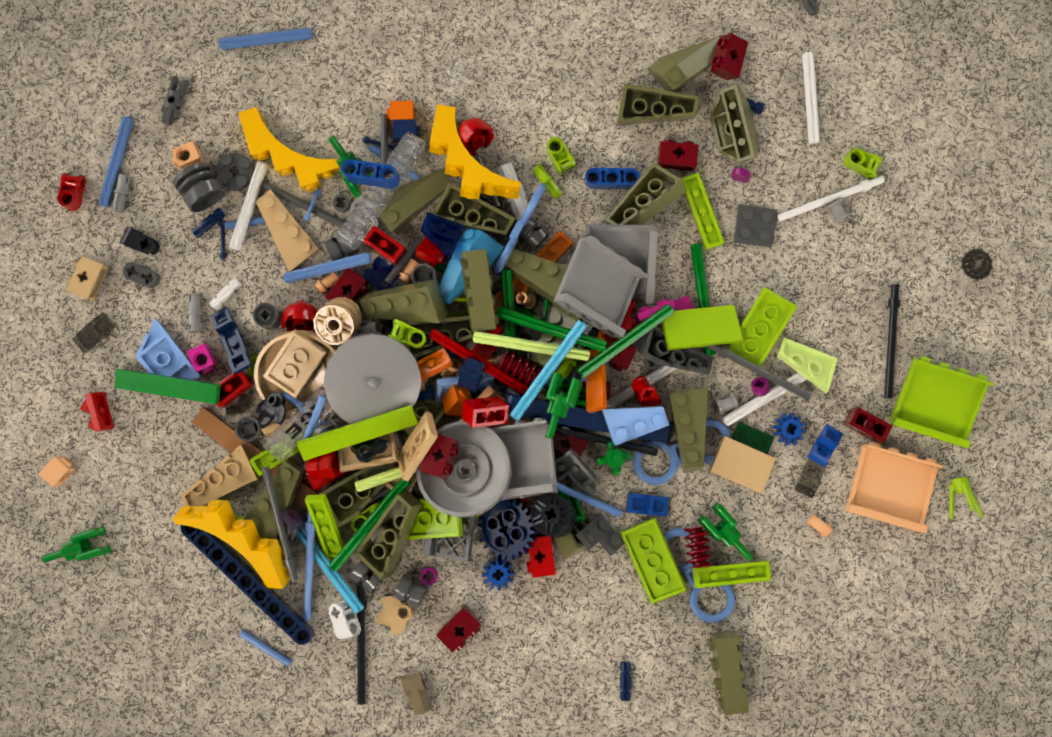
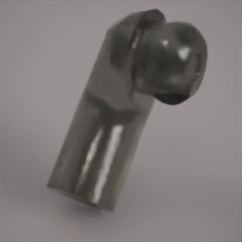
(241, 406)

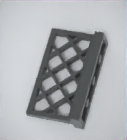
(432, 545)

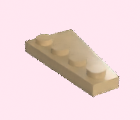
(287, 234)
(222, 479)

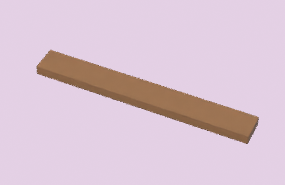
(228, 439)

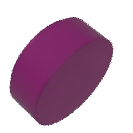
(741, 175)

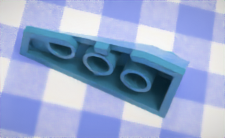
(472, 239)

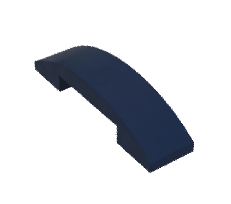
(232, 340)

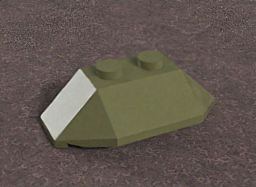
(734, 125)

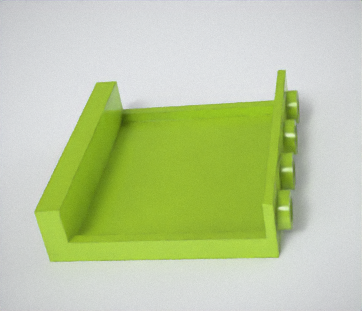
(939, 401)

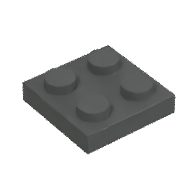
(755, 226)

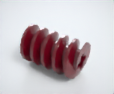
(518, 367)
(698, 547)

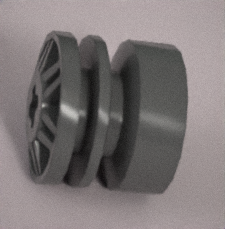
(199, 187)

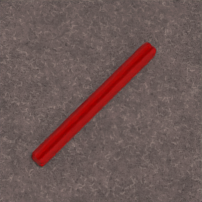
(489, 367)

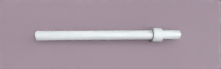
(863, 186)

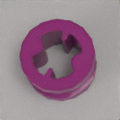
(760, 391)
(433, 580)

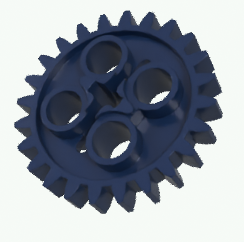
(492, 535)

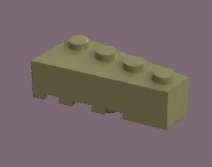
(647, 197)
(478, 290)
(286, 484)

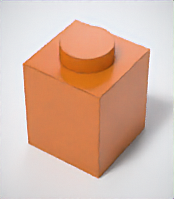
(401, 110)
(453, 400)

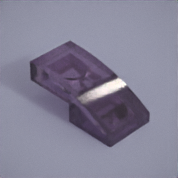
(294, 518)

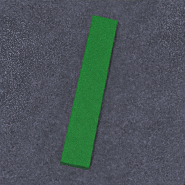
(167, 386)

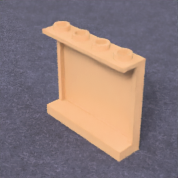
(892, 487)

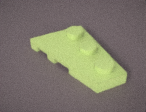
(808, 362)

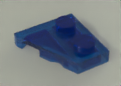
(442, 233)

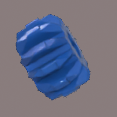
(783, 425)
(493, 579)

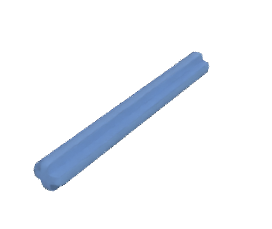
(265, 38)
(115, 161)
(328, 267)

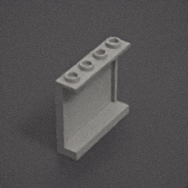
(635, 243)
(599, 286)
(530, 457)

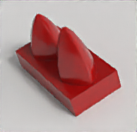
(97, 406)

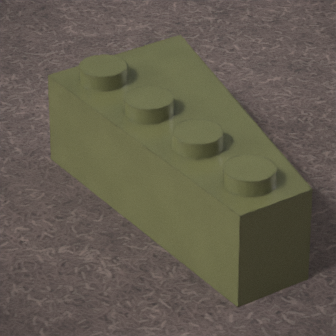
(655, 105)
(473, 213)
(537, 273)
(406, 303)
(559, 317)
(455, 328)
(689, 421)
(389, 535)
(729, 672)

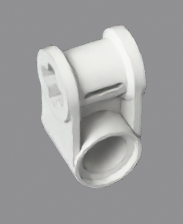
(345, 621)

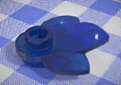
(378, 273)

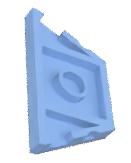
(163, 355)

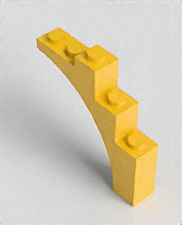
(285, 161)
(460, 163)
(242, 535)

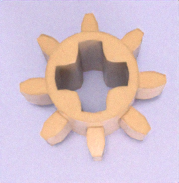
(452, 371)

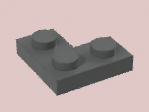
(573, 466)
(600, 531)

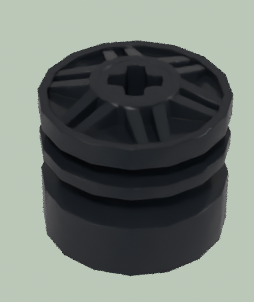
(553, 527)

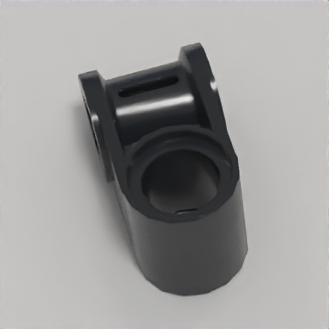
(137, 241)

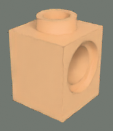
(188, 148)
(57, 470)

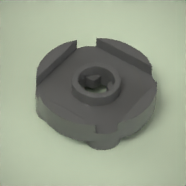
(228, 163)

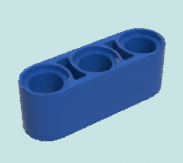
(362, 168)
(603, 173)

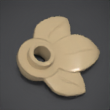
(392, 614)

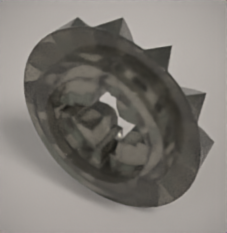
(969, 263)

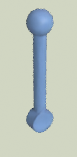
(307, 217)

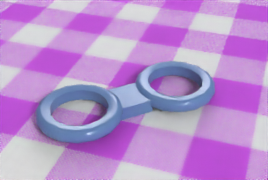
(514, 236)
(673, 452)
(687, 571)

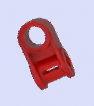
(71, 187)
(645, 392)

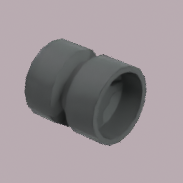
(533, 234)
(337, 250)
(423, 273)
(267, 316)
(249, 429)
(359, 574)
(411, 592)

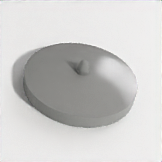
(371, 377)
(478, 473)

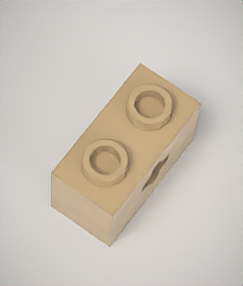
(94, 271)

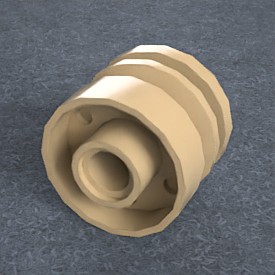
(337, 320)

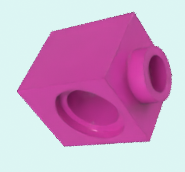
(195, 355)

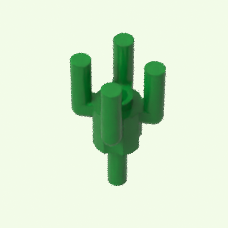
(343, 156)
(560, 401)
(613, 458)
(725, 530)
(79, 547)

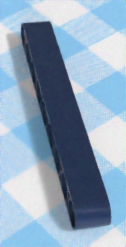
(580, 418)
(257, 583)

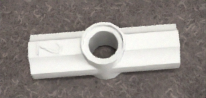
(518, 205)

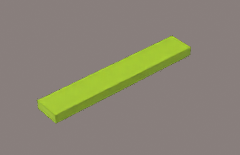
(357, 432)

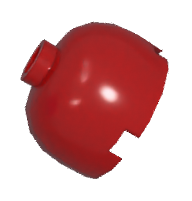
(474, 134)
(298, 316)

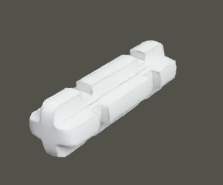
(225, 293)

